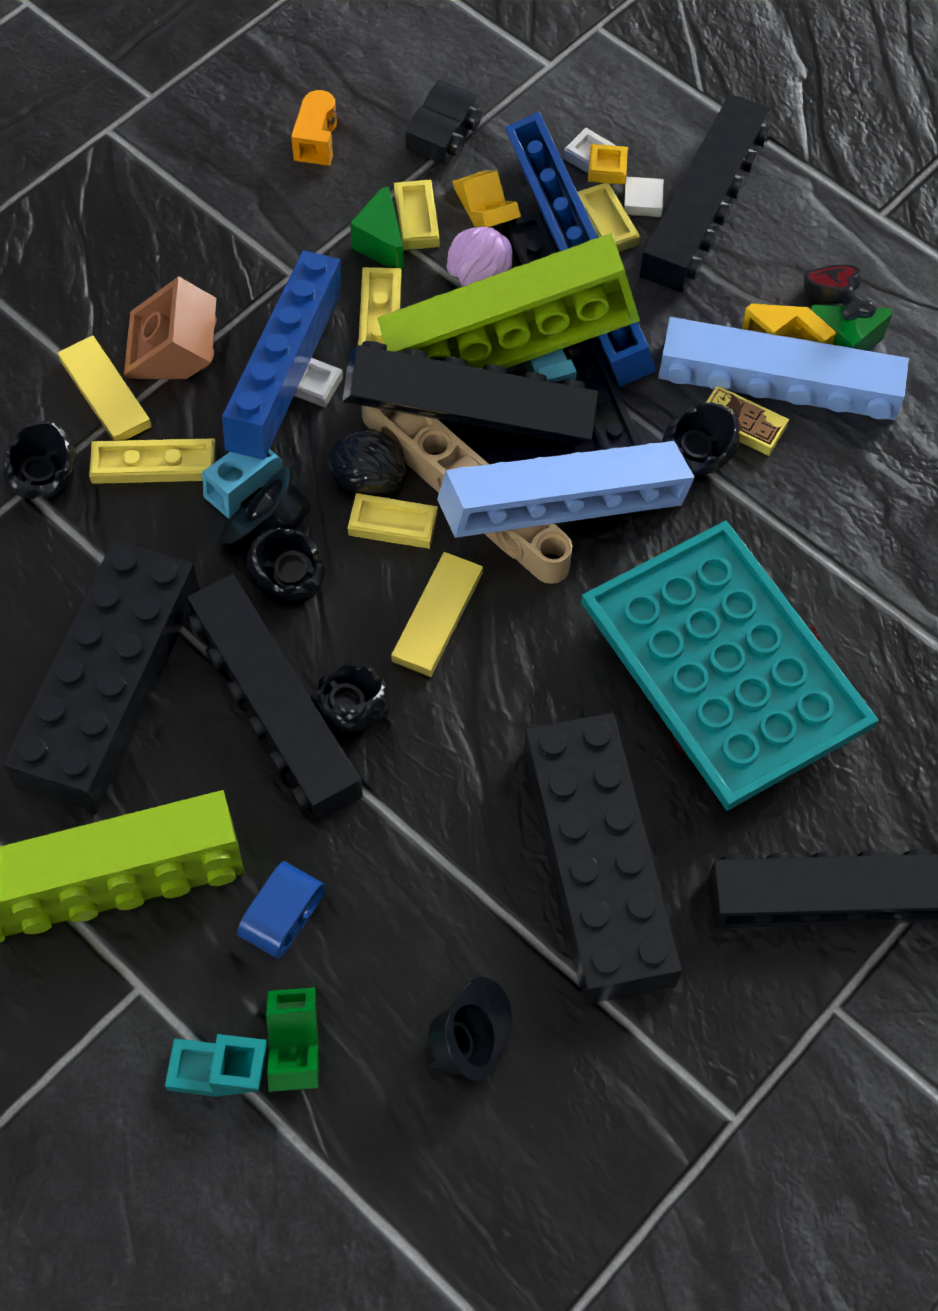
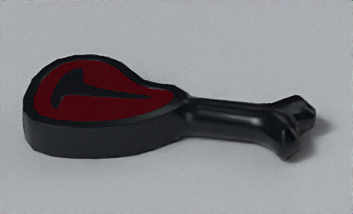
(838, 285)

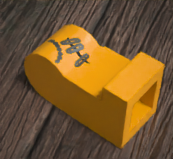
(313, 129)

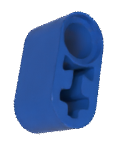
(280, 909)

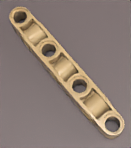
(424, 435)

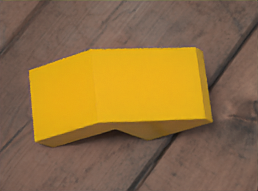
(485, 199)
(788, 322)

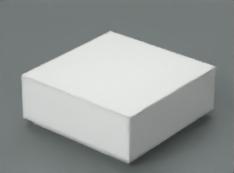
(579, 149)
(643, 196)
(319, 382)

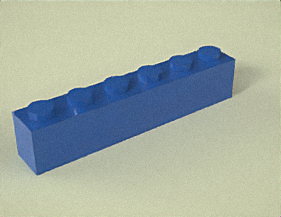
(282, 356)

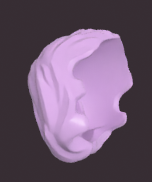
(478, 255)

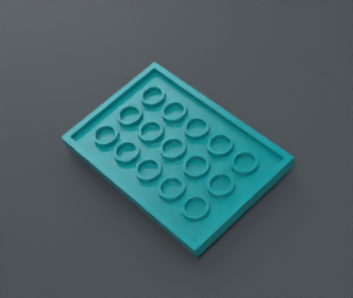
(728, 664)

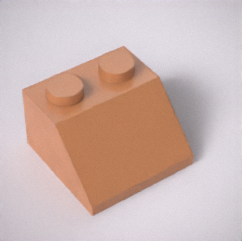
(171, 333)

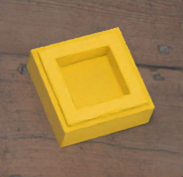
(607, 164)

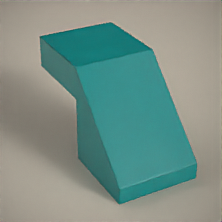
(216, 1068)

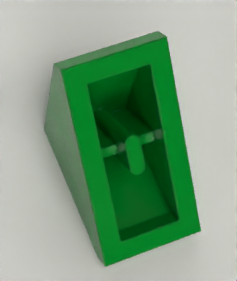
(377, 231)
(857, 333)

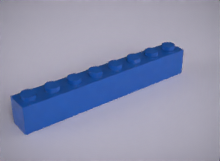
(570, 226)

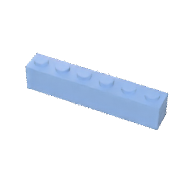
(784, 368)
(563, 488)

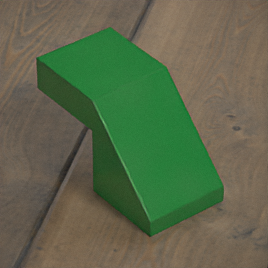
(292, 1039)

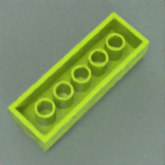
(521, 309)
(117, 864)

